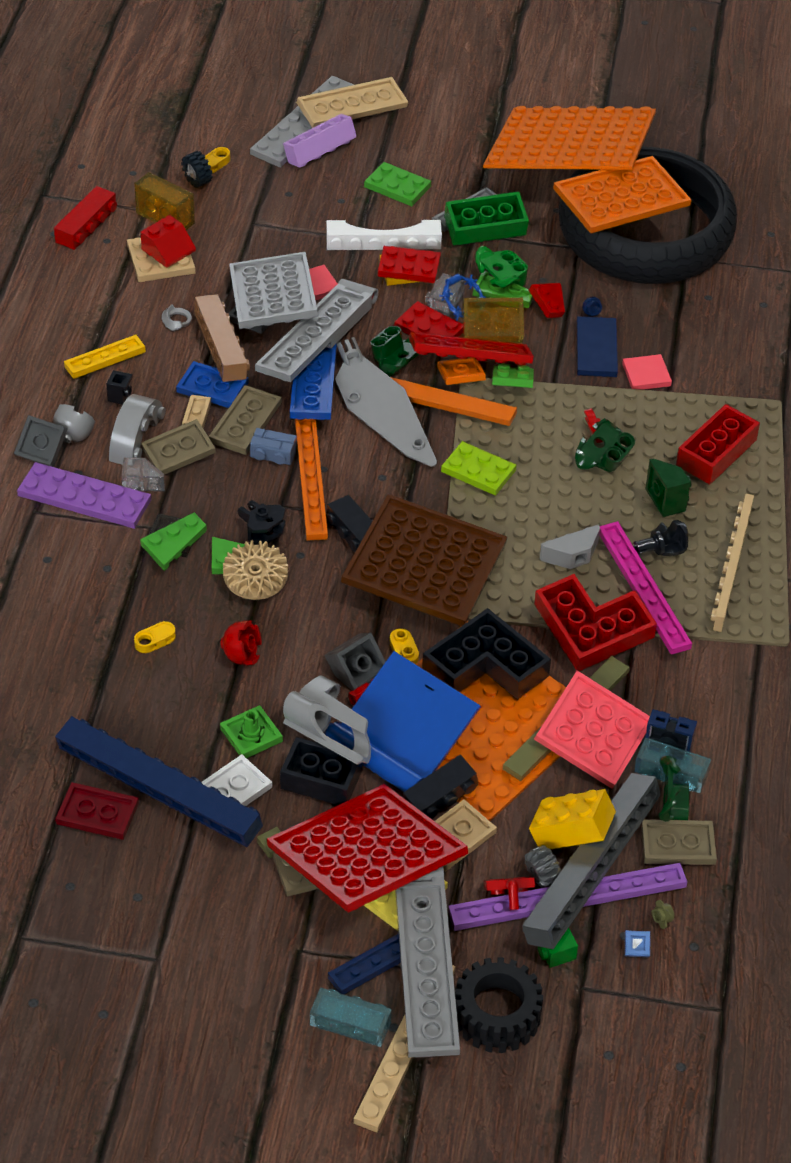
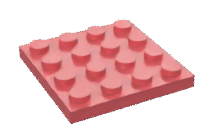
(593, 729)

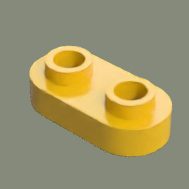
(403, 643)

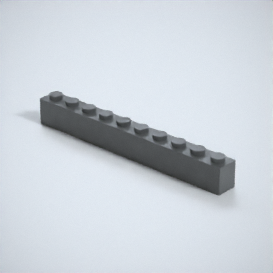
(590, 864)

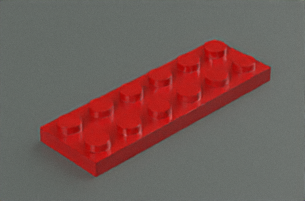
(469, 347)

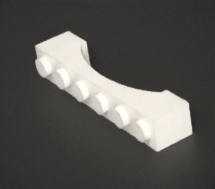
(349, 237)

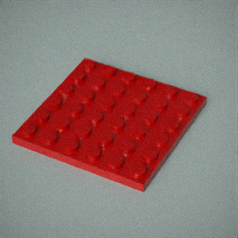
(367, 847)

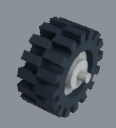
(196, 169)

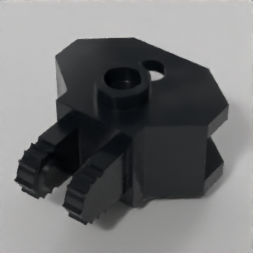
(262, 520)

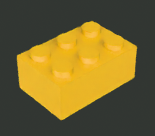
(572, 819)

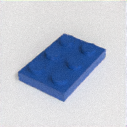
(206, 381)

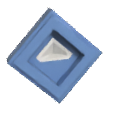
(637, 943)

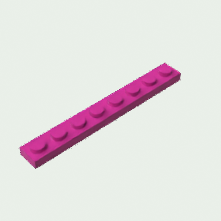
(646, 588)

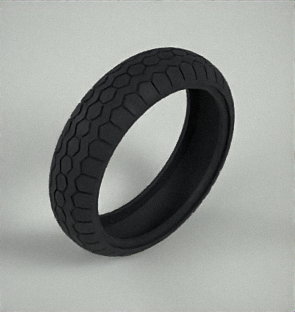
(661, 260)

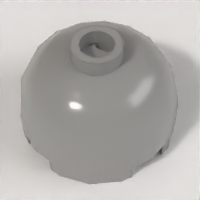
(78, 425)

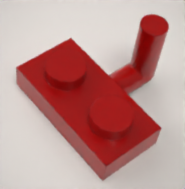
(514, 886)

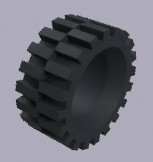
(498, 1030)

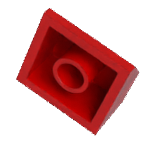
(167, 241)

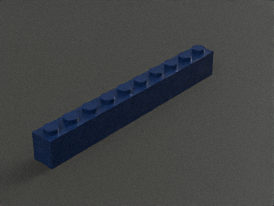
(160, 781)

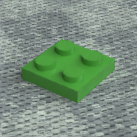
(513, 376)

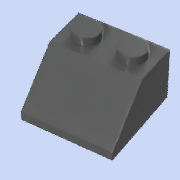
(356, 660)

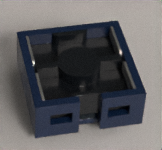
(671, 730)

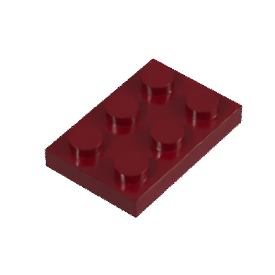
(97, 811)

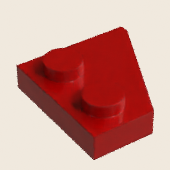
(549, 298)

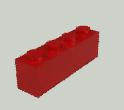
(85, 217)

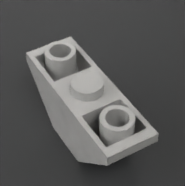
(571, 549)

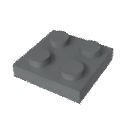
(40, 441)

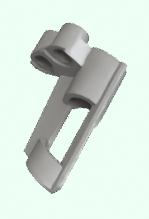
(312, 712)

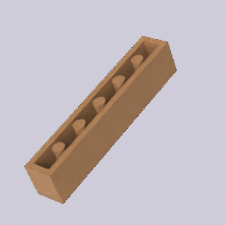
(221, 338)

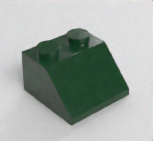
(667, 487)

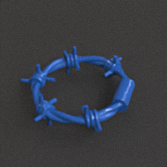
(446, 294)

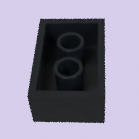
(319, 772)

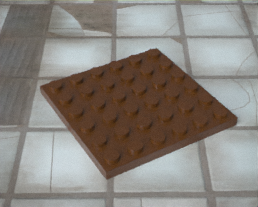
(424, 560)

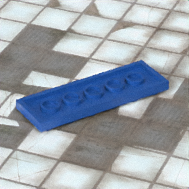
(314, 388)

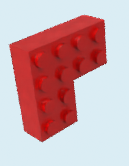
(592, 632)

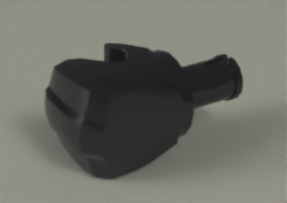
(665, 540)

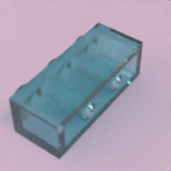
(693, 766)
(350, 1016)

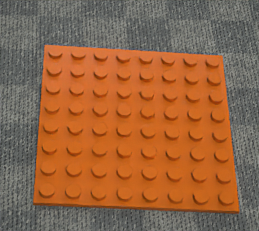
(571, 138)
(497, 734)

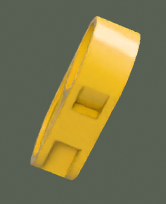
(218, 162)
(159, 635)

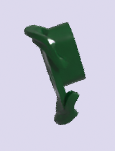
(388, 347)
(589, 455)
(675, 795)

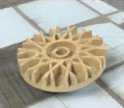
(255, 570)

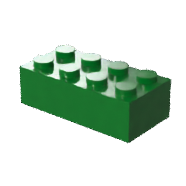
(486, 218)

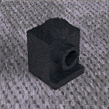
(118, 387)

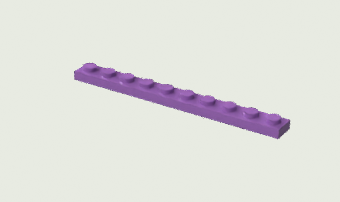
(609, 889)

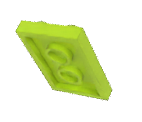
(478, 468)

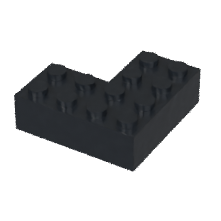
(487, 647)

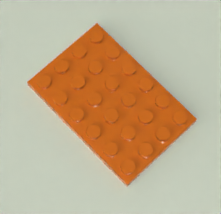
(621, 196)

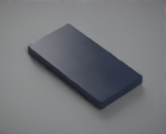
(597, 346)

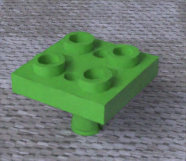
(248, 727)

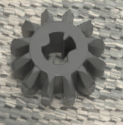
(542, 865)

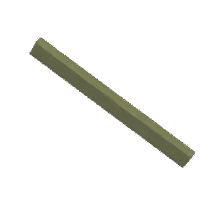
(533, 752)

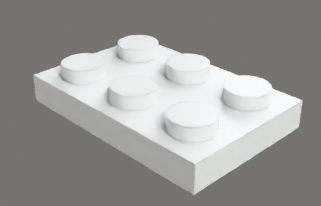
(239, 780)

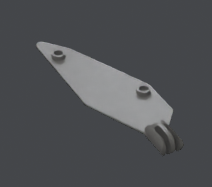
(381, 404)

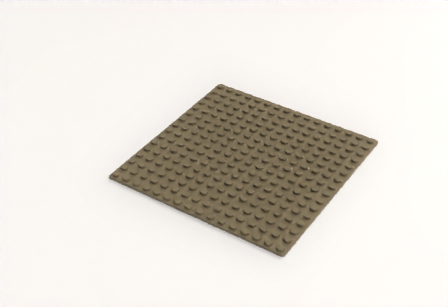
(557, 498)

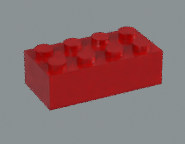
(717, 444)

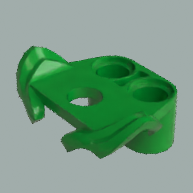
(510, 266)

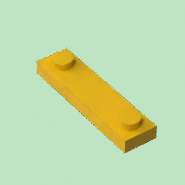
(104, 356)

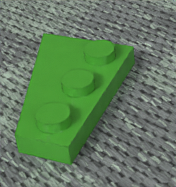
(494, 291)
(173, 539)

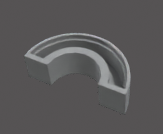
(130, 424)

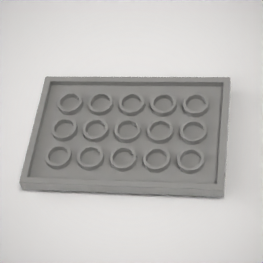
(273, 290)

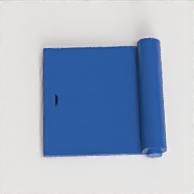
(407, 722)

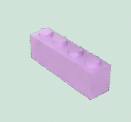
(319, 140)

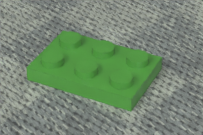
(397, 184)

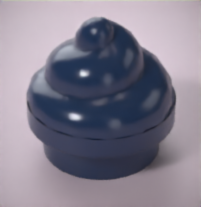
(592, 306)

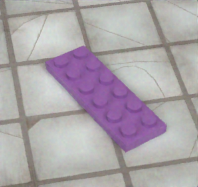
(84, 495)

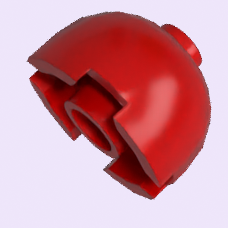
(241, 642)

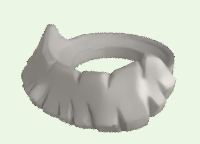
(175, 325)

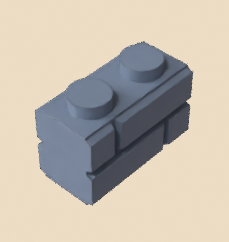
(273, 446)

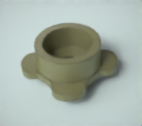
(662, 914)

